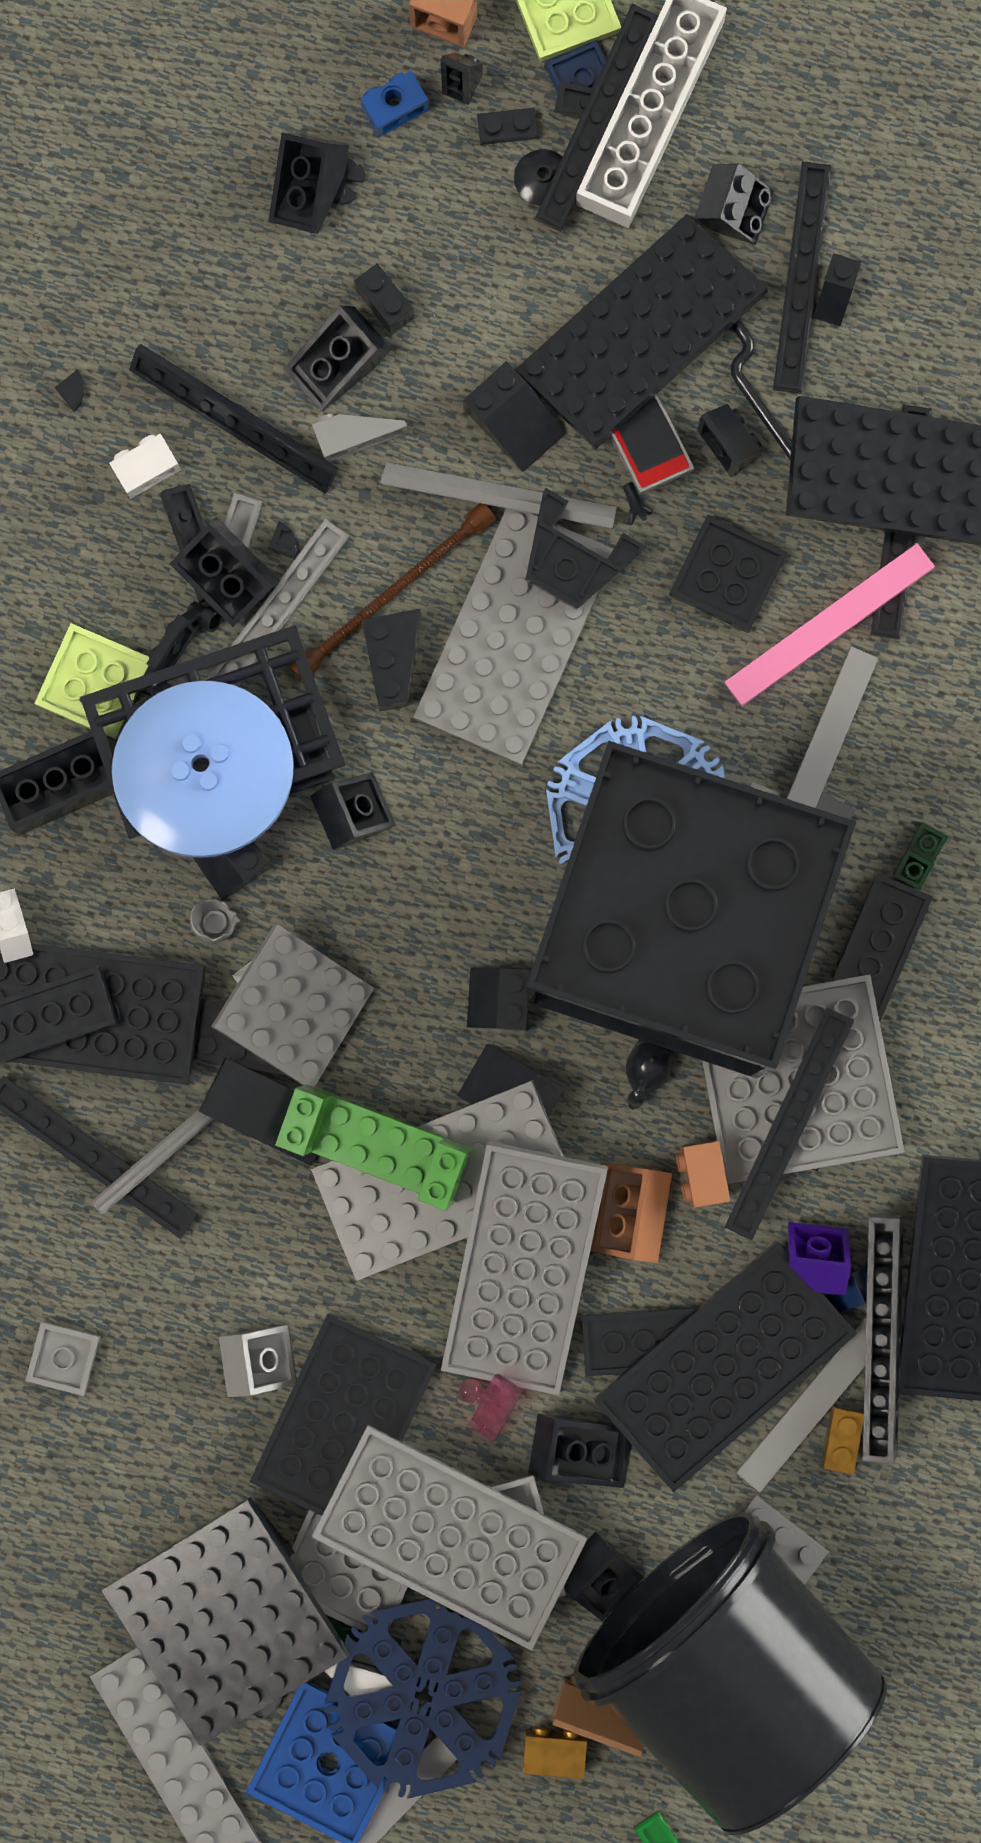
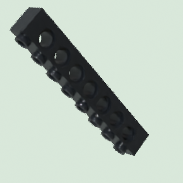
(883, 1338)

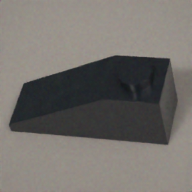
(460, 76)

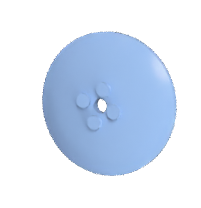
(209, 809)

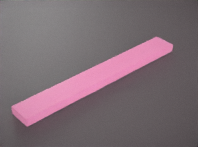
(829, 625)

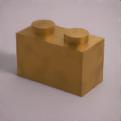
(842, 1439)
(554, 1753)

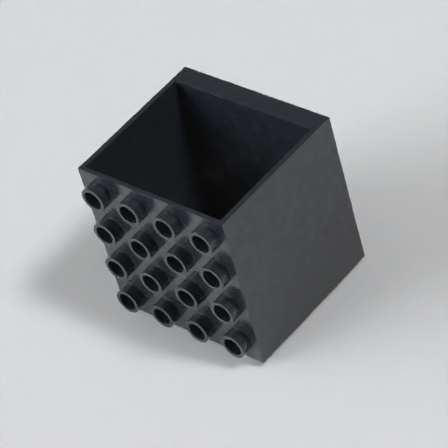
(689, 911)

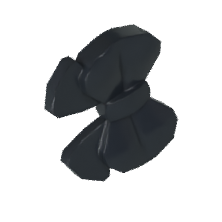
(353, 173)

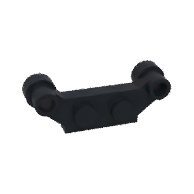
(177, 638)

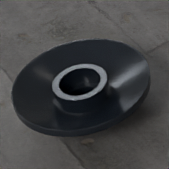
(526, 177)

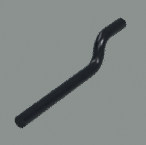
(749, 392)

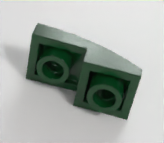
(920, 855)

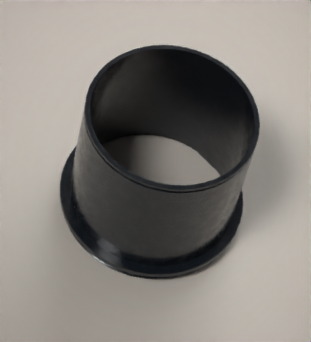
(733, 1675)

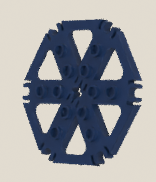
(394, 1702)

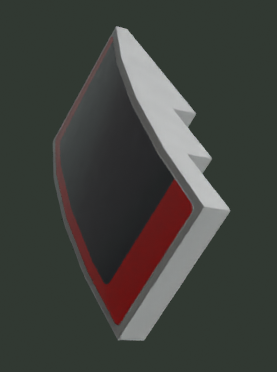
(651, 448)

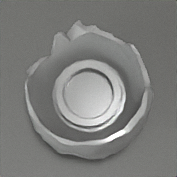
(212, 921)

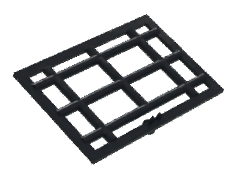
(264, 666)

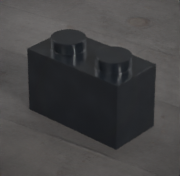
(384, 299)

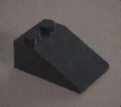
(306, 180)
(337, 356)
(513, 416)
(497, 1073)
(578, 1451)

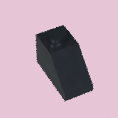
(836, 289)

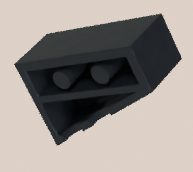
(392, 654)

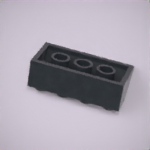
(53, 784)

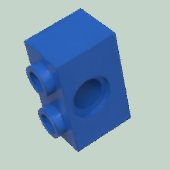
(386, 117)

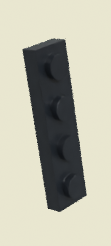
(183, 517)

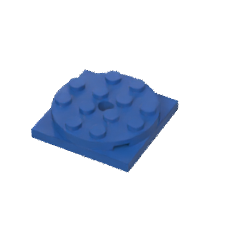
(297, 1783)

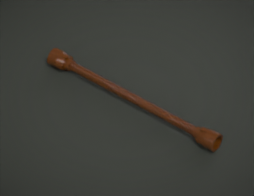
(476, 521)

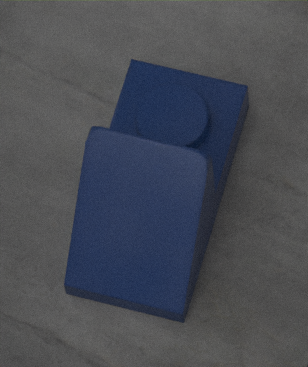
(855, 1294)

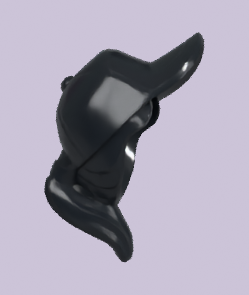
(647, 1070)

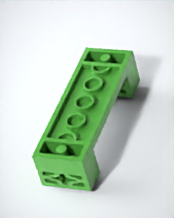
(375, 1145)

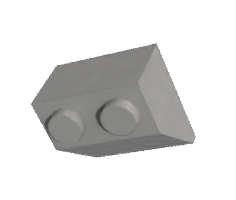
(257, 1361)

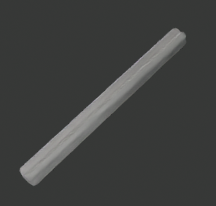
(151, 1161)

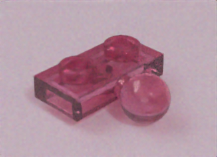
(493, 1406)

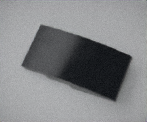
(250, 1104)

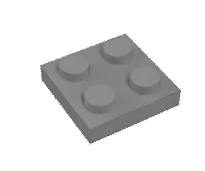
(63, 1358)

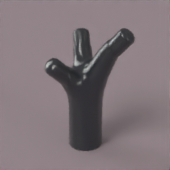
(635, 503)

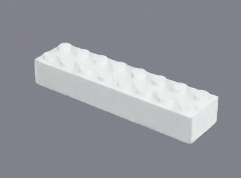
(650, 109)

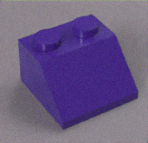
(820, 1256)

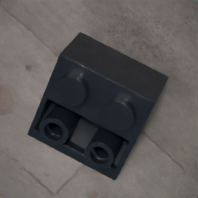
(734, 202)

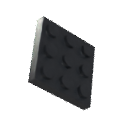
(728, 573)

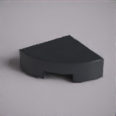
(72, 390)
(284, 542)

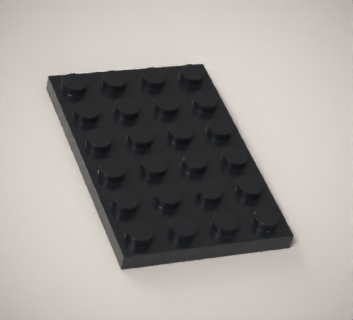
(341, 1390)

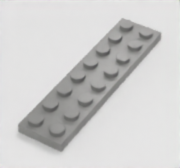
(170, 1754)

